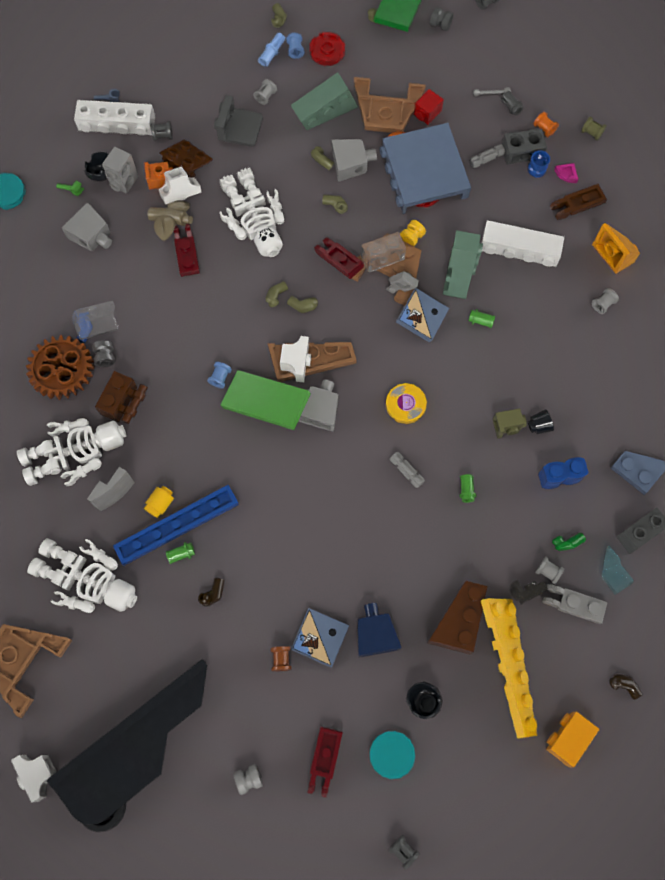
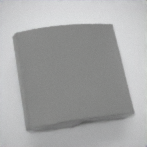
(106, 495)

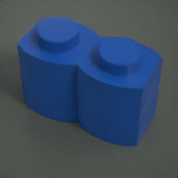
(566, 473)

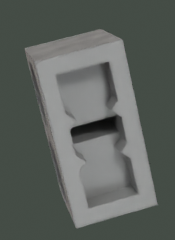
(120, 170)

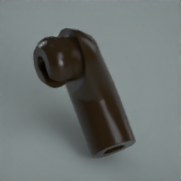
(213, 595)
(626, 683)

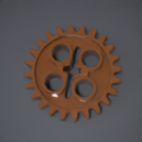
(65, 351)

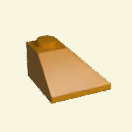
(615, 248)

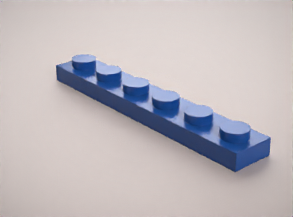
(175, 525)

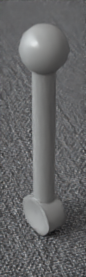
(476, 92)

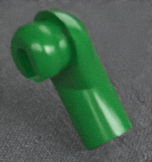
(571, 543)

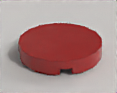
(327, 49)

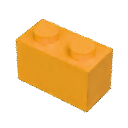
(571, 738)

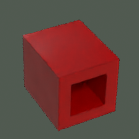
(428, 107)

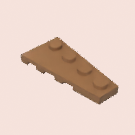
(323, 358)

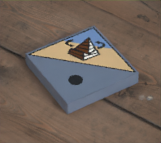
(422, 315)
(320, 637)

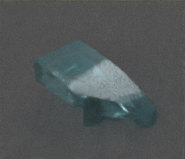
(614, 573)

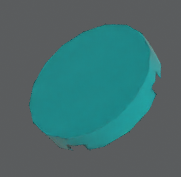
(11, 191)
(392, 755)

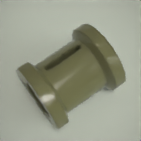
(593, 128)

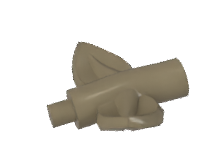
(168, 217)

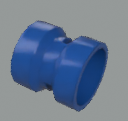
(538, 164)

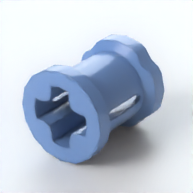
(295, 48)
(219, 375)

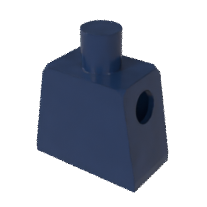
(376, 633)

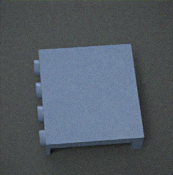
(424, 166)

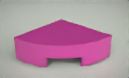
(567, 172)

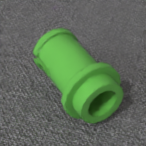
(481, 318)
(467, 488)
(180, 553)

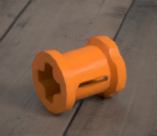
(546, 124)

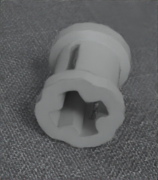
(266, 90)
(605, 300)
(549, 570)

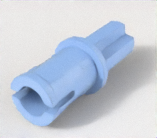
(271, 49)

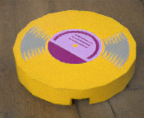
(406, 403)

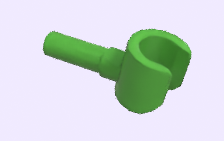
(75, 189)

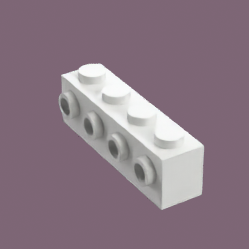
(114, 117)

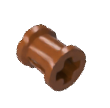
(281, 658)

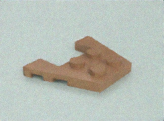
(386, 113)
(408, 265)
(17, 651)

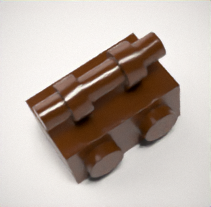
(117, 396)

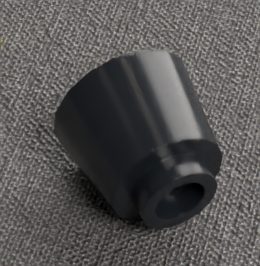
(541, 422)

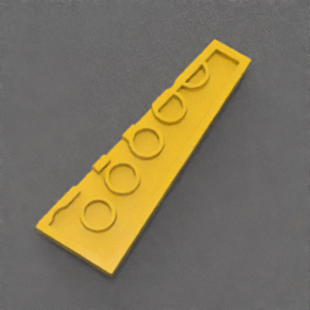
(501, 616)

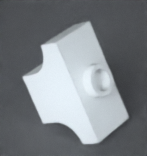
(178, 186)
(296, 358)
(33, 775)

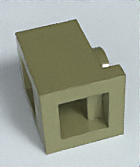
(509, 422)

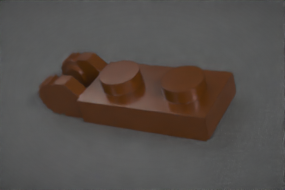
(579, 201)

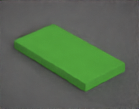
(265, 399)

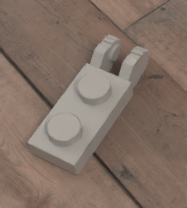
(577, 604)

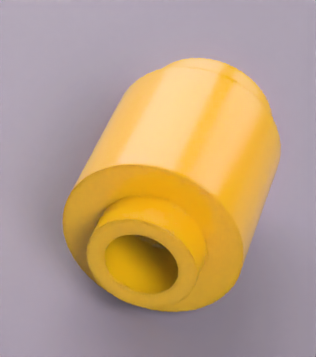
(158, 501)

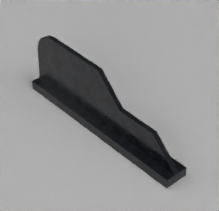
(129, 754)

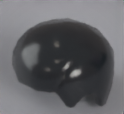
(94, 168)
(424, 700)

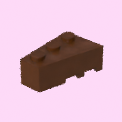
(462, 620)

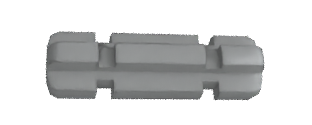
(487, 156)
(407, 470)

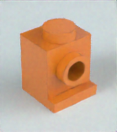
(155, 174)

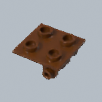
(186, 156)

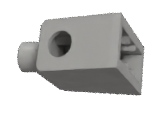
(351, 157)
(88, 229)
(321, 407)

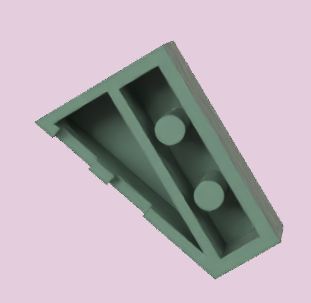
(324, 102)
(462, 263)

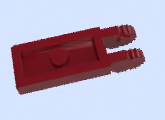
(186, 252)
(340, 258)
(325, 758)

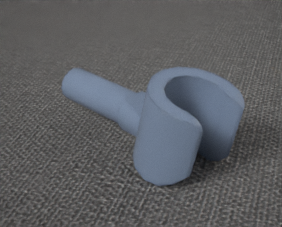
(113, 96)

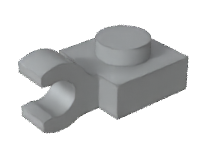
(402, 281)

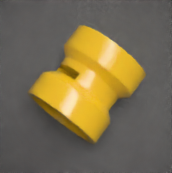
(413, 232)

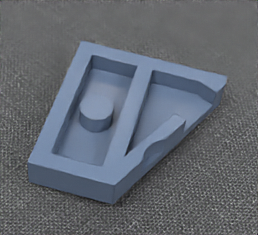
(639, 470)

